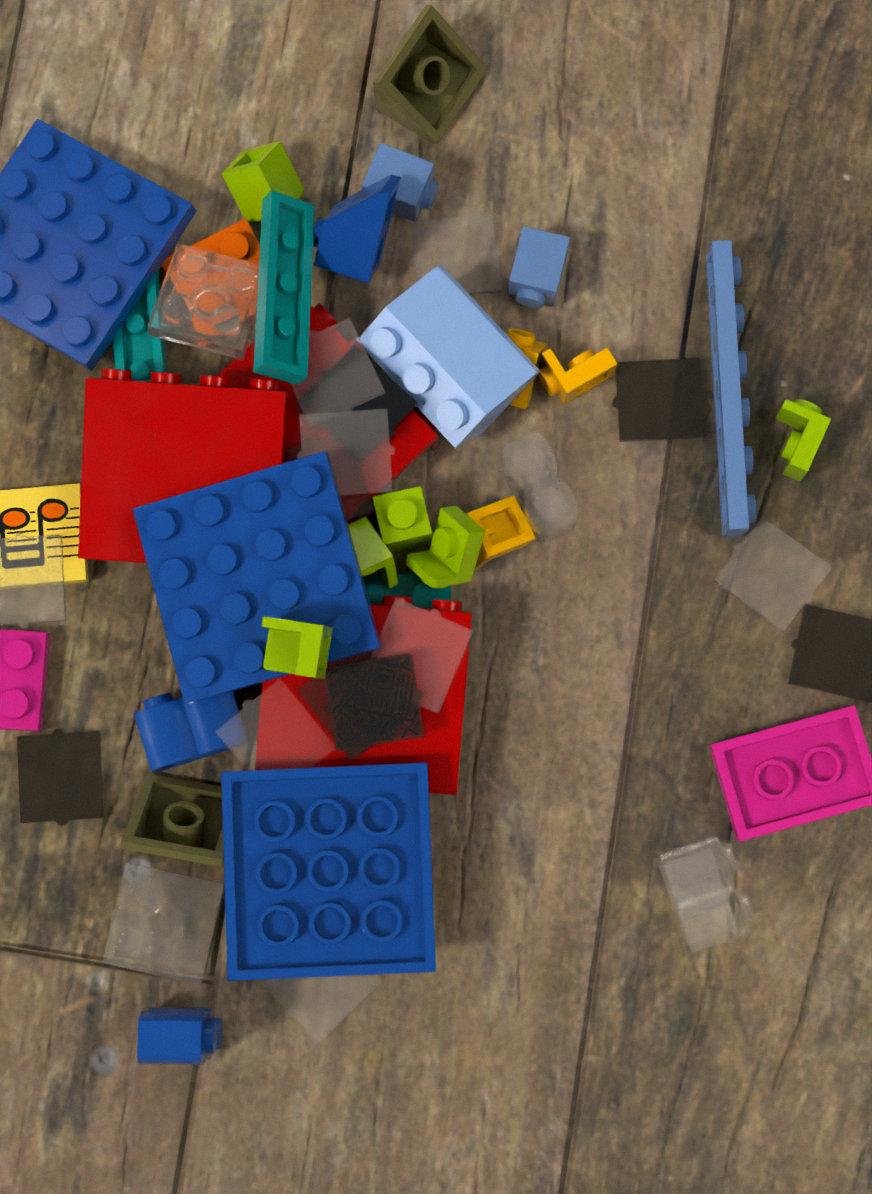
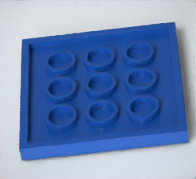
(79, 242)
(247, 552)
(328, 872)

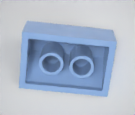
(448, 356)

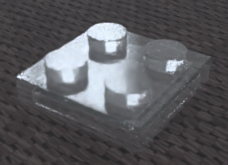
(207, 302)
(164, 923)

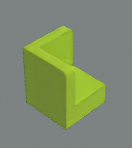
(257, 173)
(373, 552)
(297, 647)

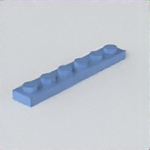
(731, 410)

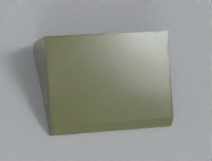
(428, 77)
(177, 820)

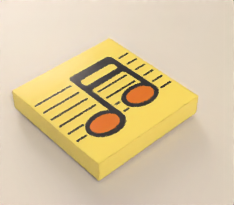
(43, 513)

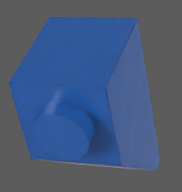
(356, 231)

